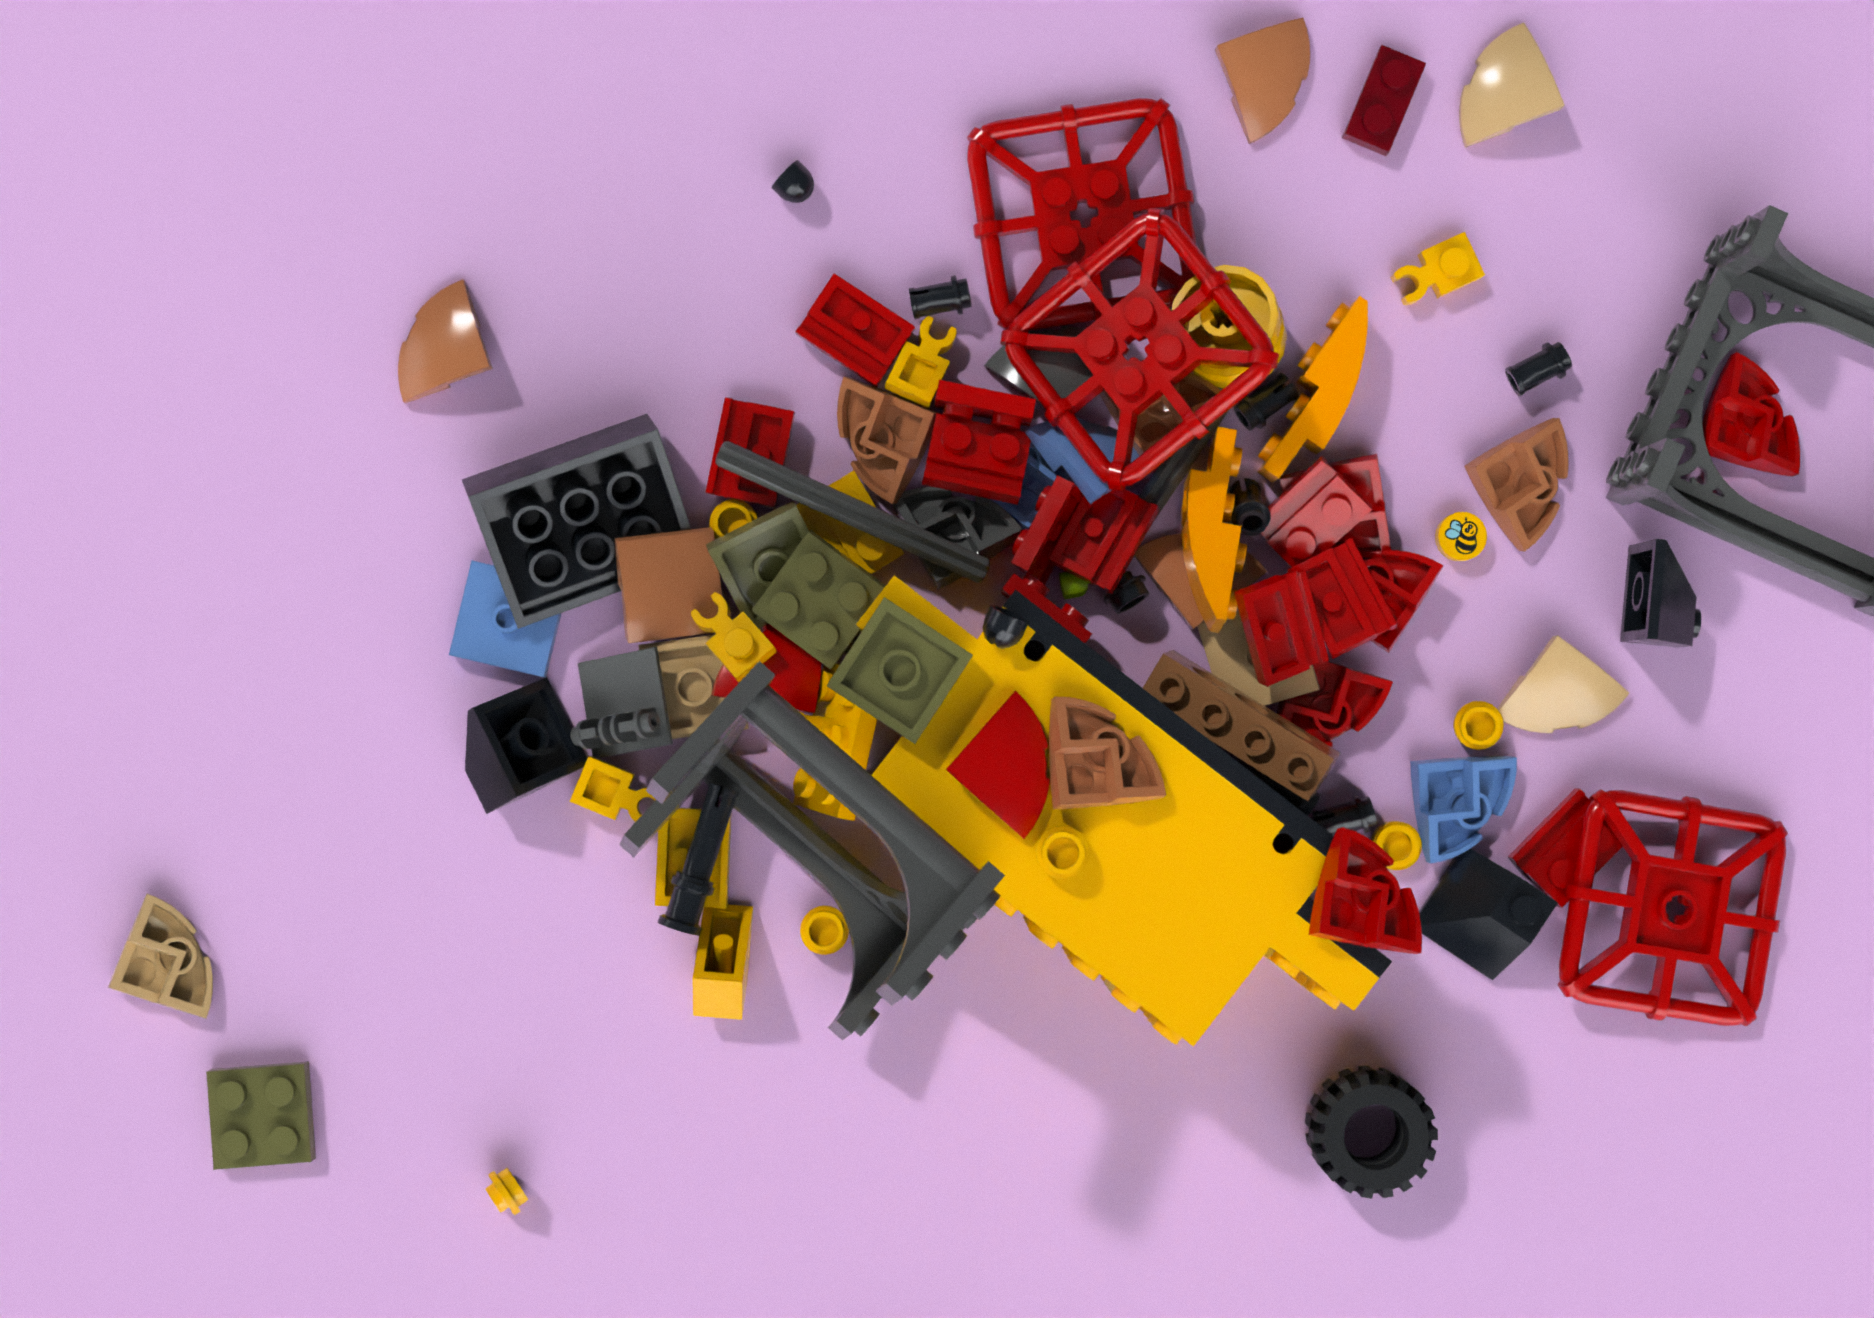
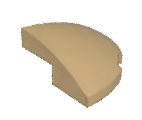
(1507, 88)
(1561, 692)
(164, 961)

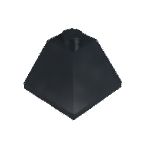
(1658, 598)
(519, 745)
(1484, 913)

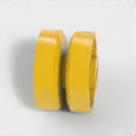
(1214, 329)

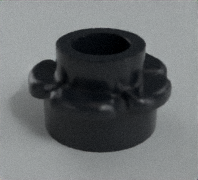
(1127, 593)

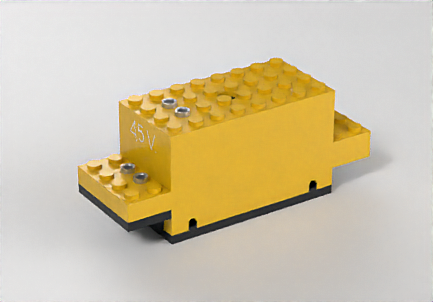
(1174, 886)

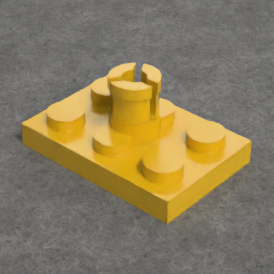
(850, 730)

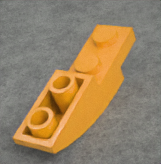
(1331, 377)
(1209, 545)

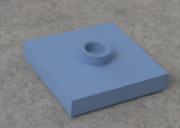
(489, 632)

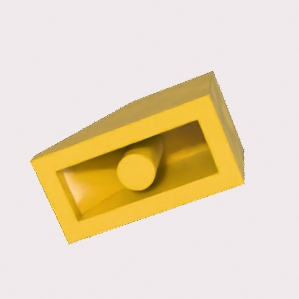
(722, 962)

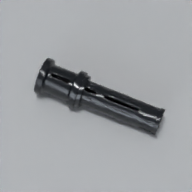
(693, 882)

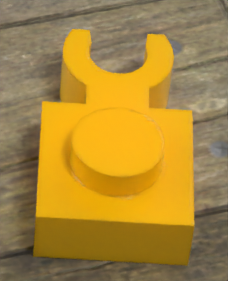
(1444, 267)
(921, 367)
(736, 641)
(607, 790)

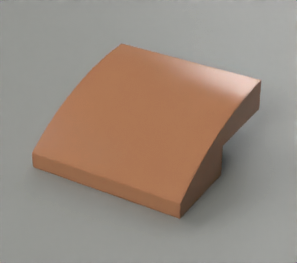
(664, 581)

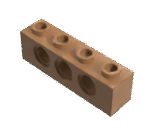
(1241, 725)

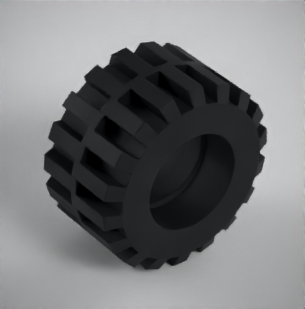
(1404, 1155)

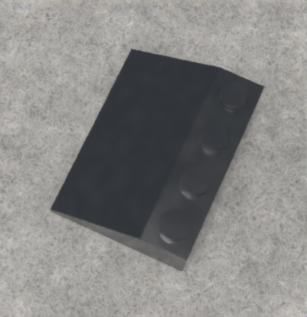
(560, 509)

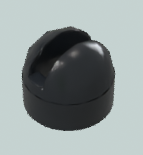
(794, 183)
(1003, 627)

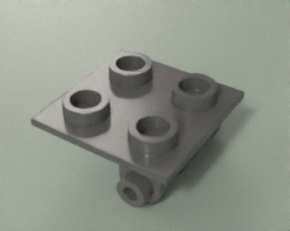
(623, 704)

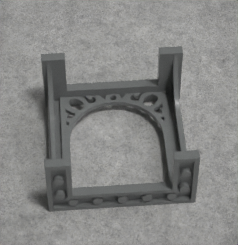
(1755, 263)
(890, 930)

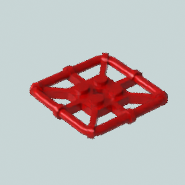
(1060, 191)
(1170, 349)
(1647, 926)

